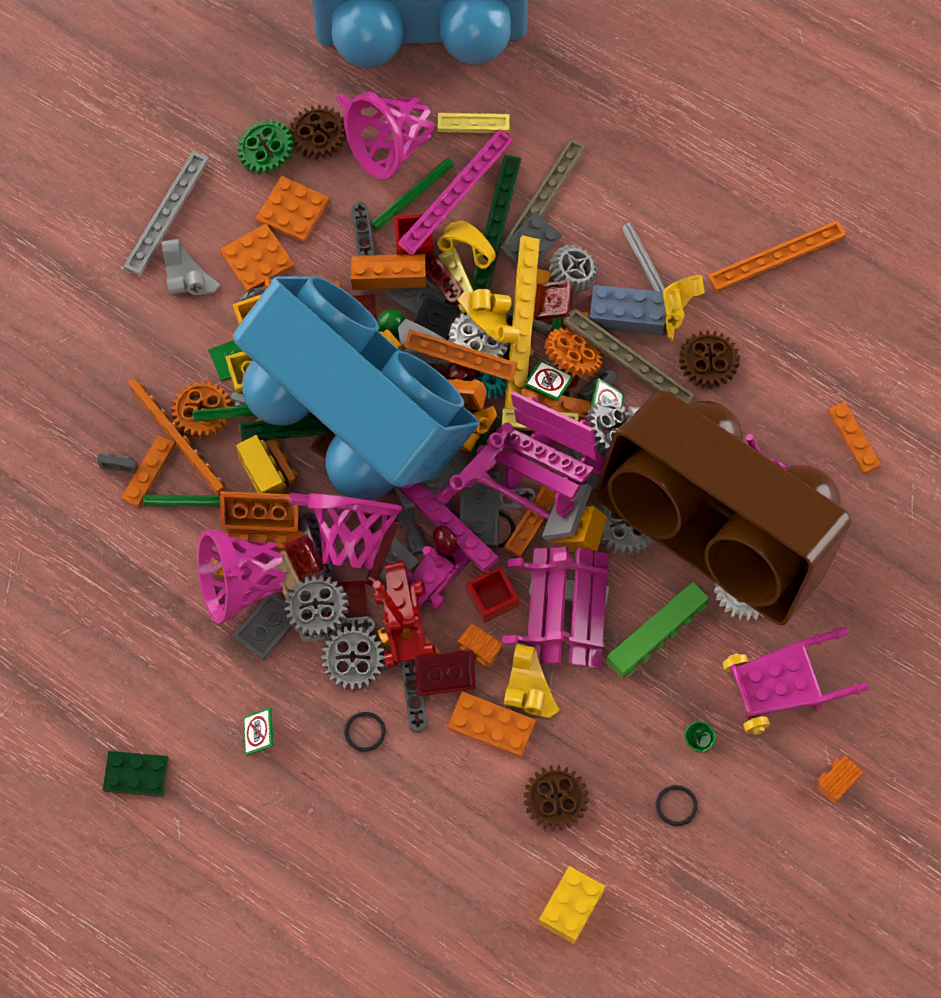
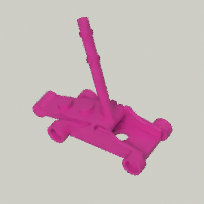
(477, 472)
(437, 574)

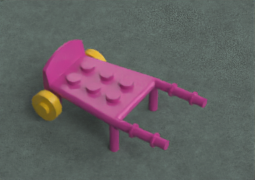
(782, 681)

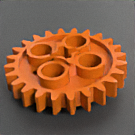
(572, 353)
(206, 395)

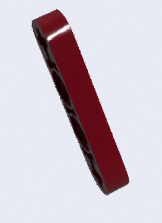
(444, 278)
(374, 574)

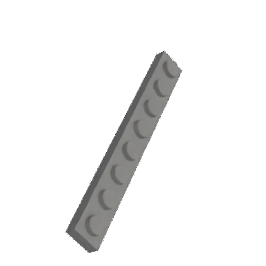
(166, 214)

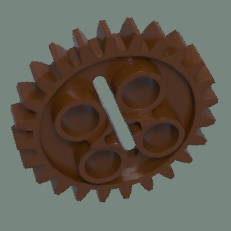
(318, 131)
(691, 359)
(574, 795)

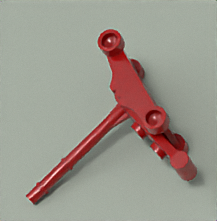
(402, 612)

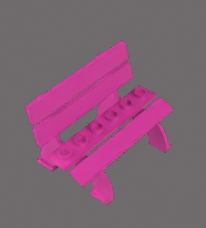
(548, 429)
(554, 631)

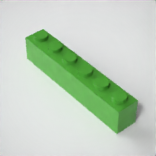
(657, 630)

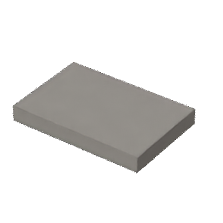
(565, 527)

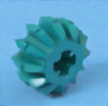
(498, 387)

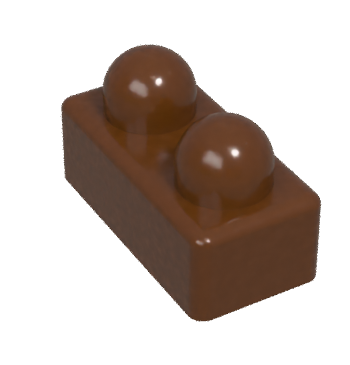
(722, 504)

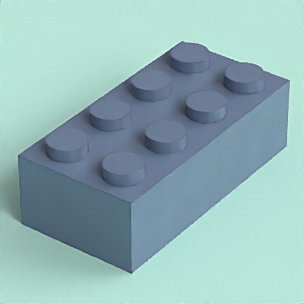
(628, 309)

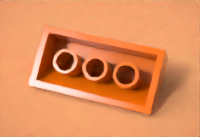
(388, 271)
(472, 392)
(258, 512)

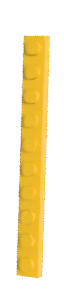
(523, 314)

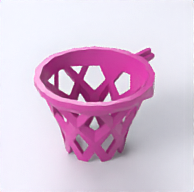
(400, 148)
(349, 538)
(238, 564)

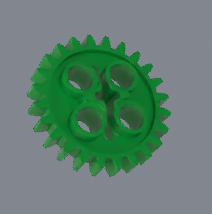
(279, 137)

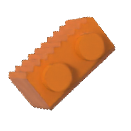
(485, 647)
(839, 779)

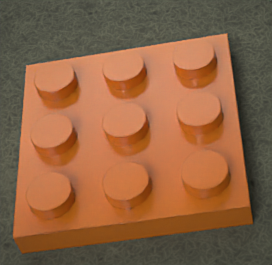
(292, 209)
(256, 257)

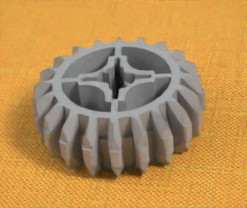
(573, 257)

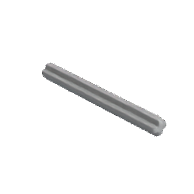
(643, 257)

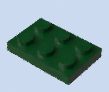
(135, 773)

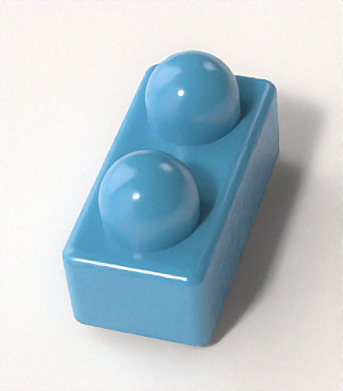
(373, 30)
(325, 356)

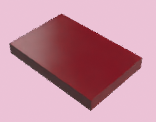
(444, 672)

